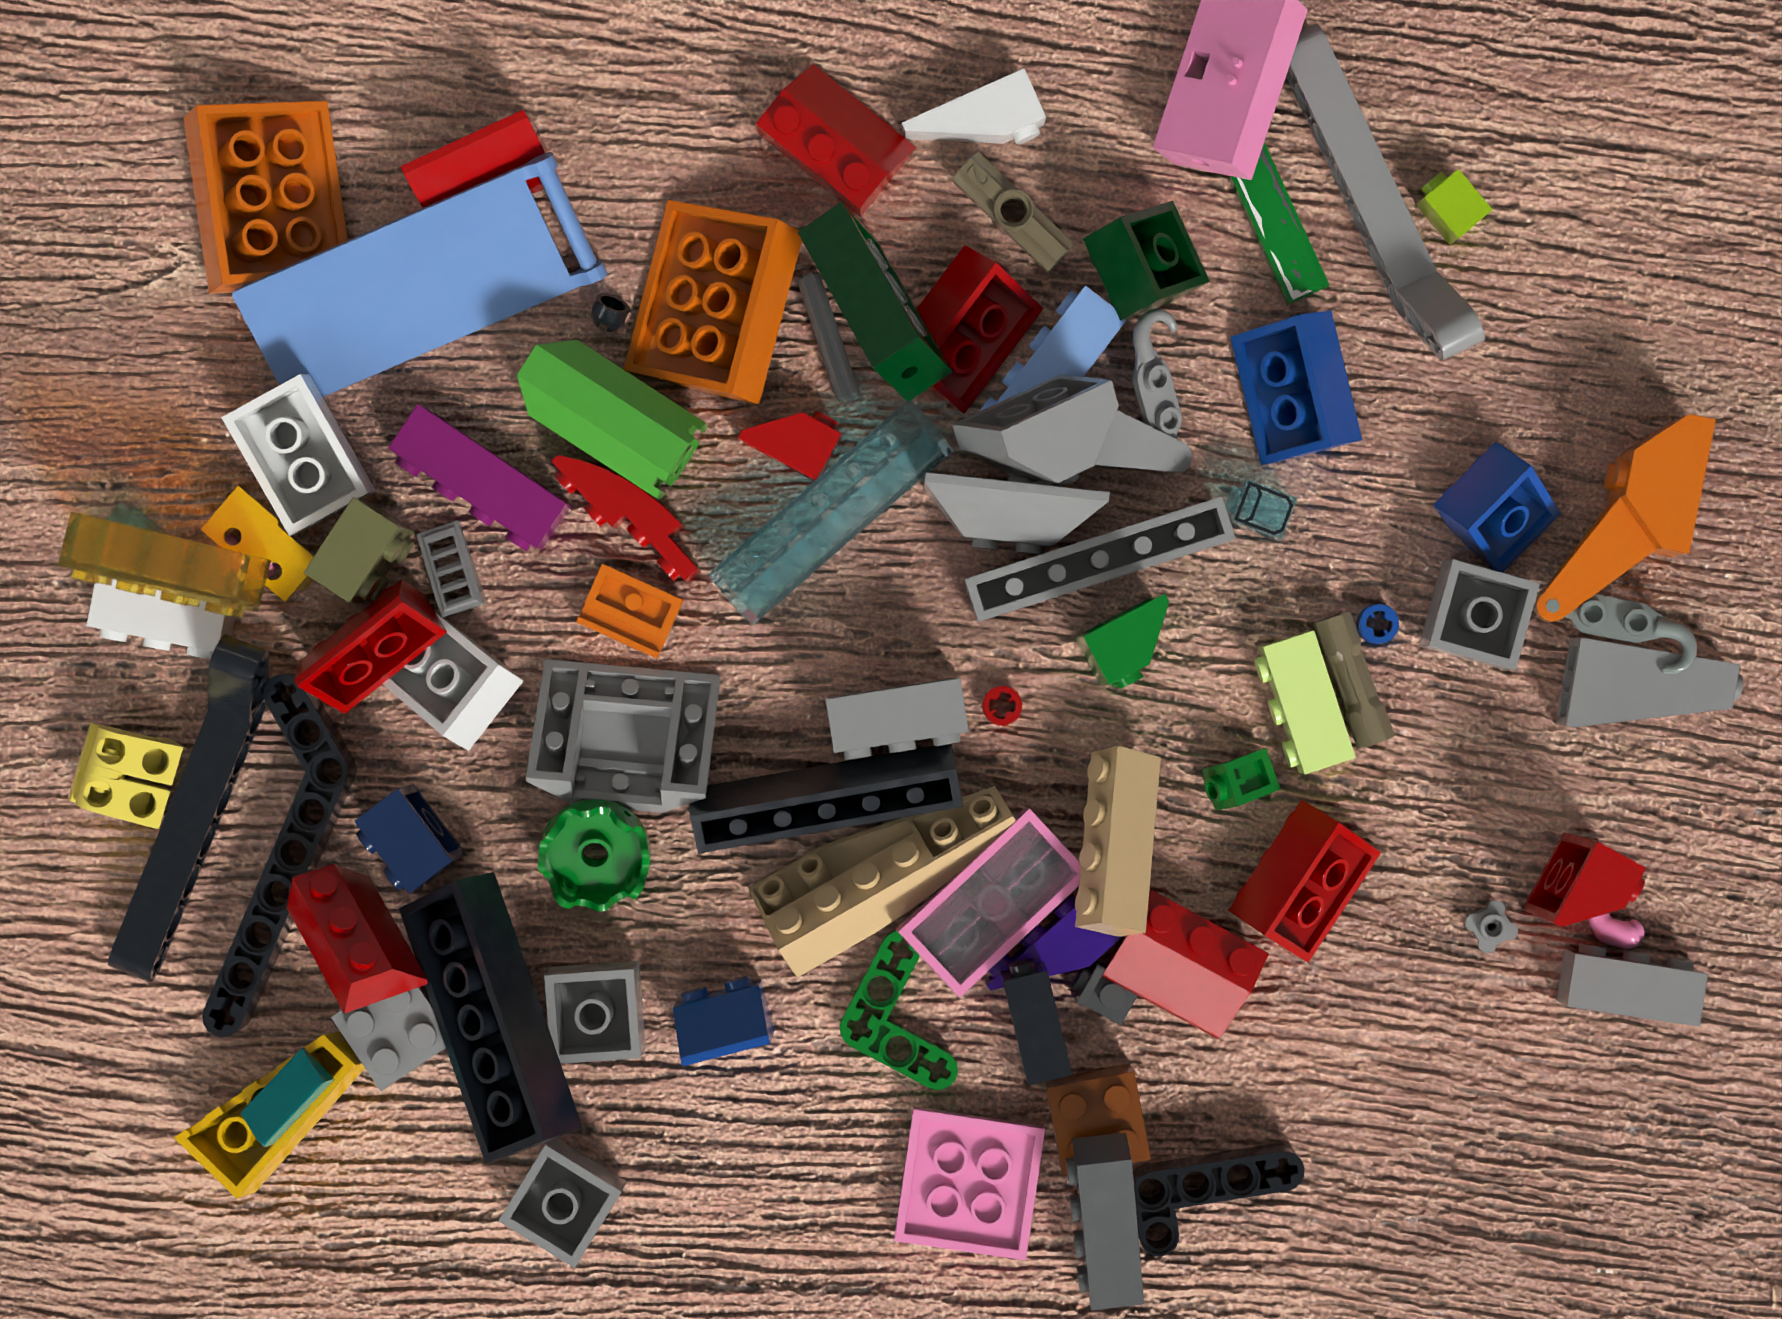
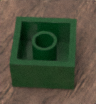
(1146, 260)

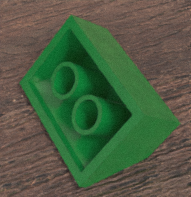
(1124, 642)

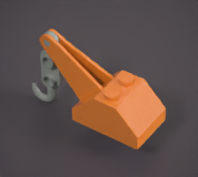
(1649, 511)

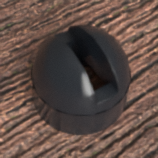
(609, 311)

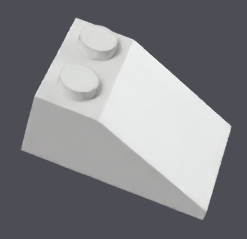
(455, 686)

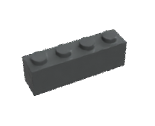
(1107, 1221)

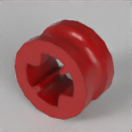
(994, 694)

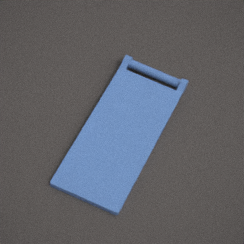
(417, 281)

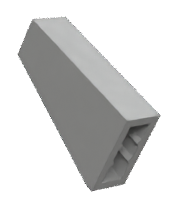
(1626, 683)

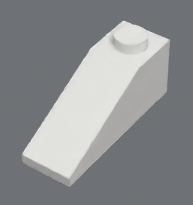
(987, 115)

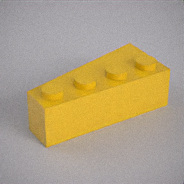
(228, 1146)

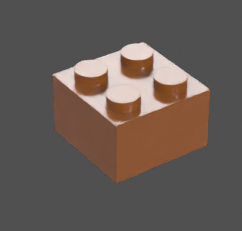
(1096, 1105)

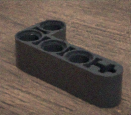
(1215, 1187)

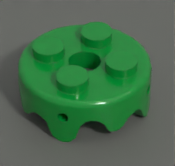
(587, 881)

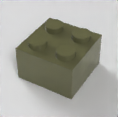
(360, 552)

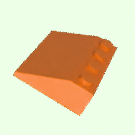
(263, 187)
(714, 300)

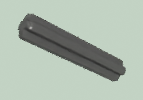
(828, 336)

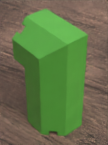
(609, 413)

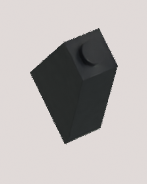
(1035, 1021)

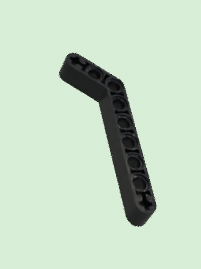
(233, 716)
(280, 865)

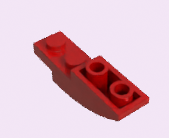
(615, 500)

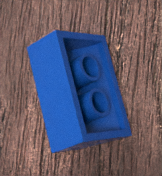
(1296, 387)

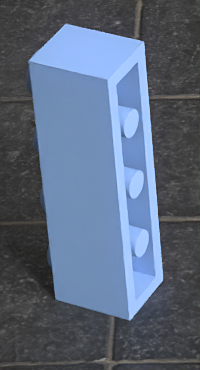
(1067, 349)

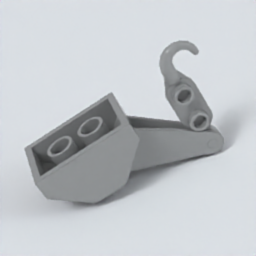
(1076, 422)

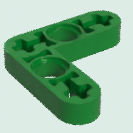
(884, 1028)

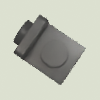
(1102, 994)

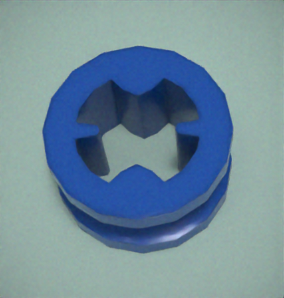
(1387, 614)

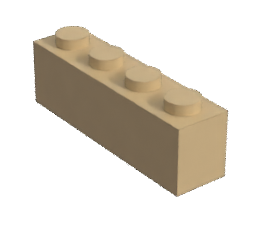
(1117, 841)

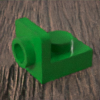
(1240, 780)

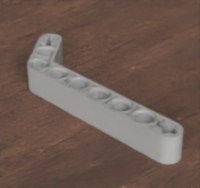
(1414, 285)

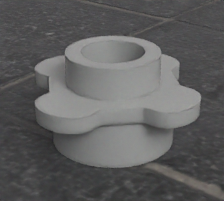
(1479, 921)

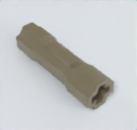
(1362, 704)

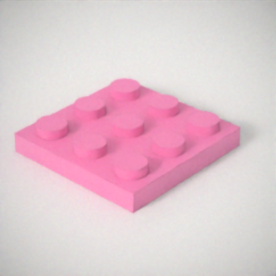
(969, 1183)

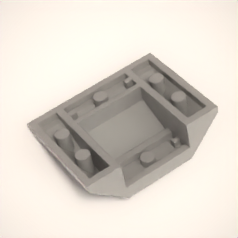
(1011, 511)
(623, 734)

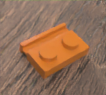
(630, 611)

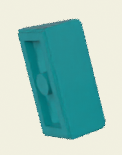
(286, 1097)

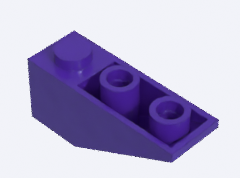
(1058, 945)

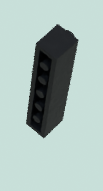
(826, 798)

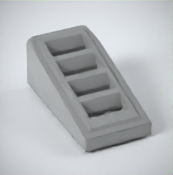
(462, 604)

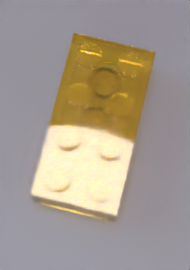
(158, 561)

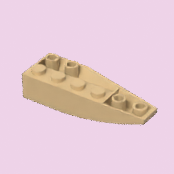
(872, 878)

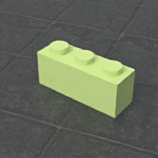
(1304, 703)

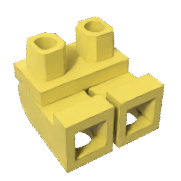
(102, 768)

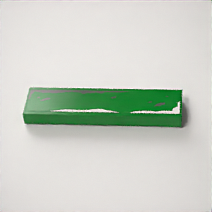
(1279, 231)

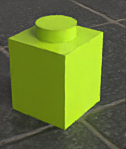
(1452, 205)

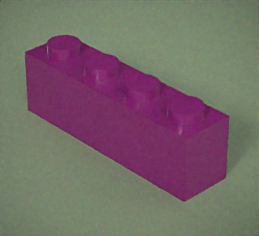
(479, 477)

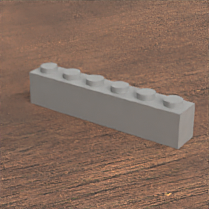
(1099, 559)

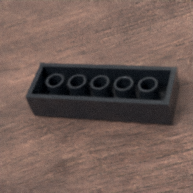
(490, 1017)

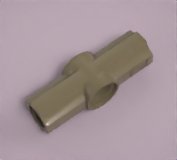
(991, 191)

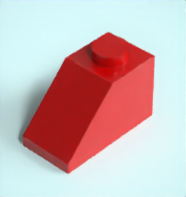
(796, 442)

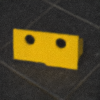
(261, 538)

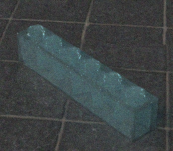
(830, 512)

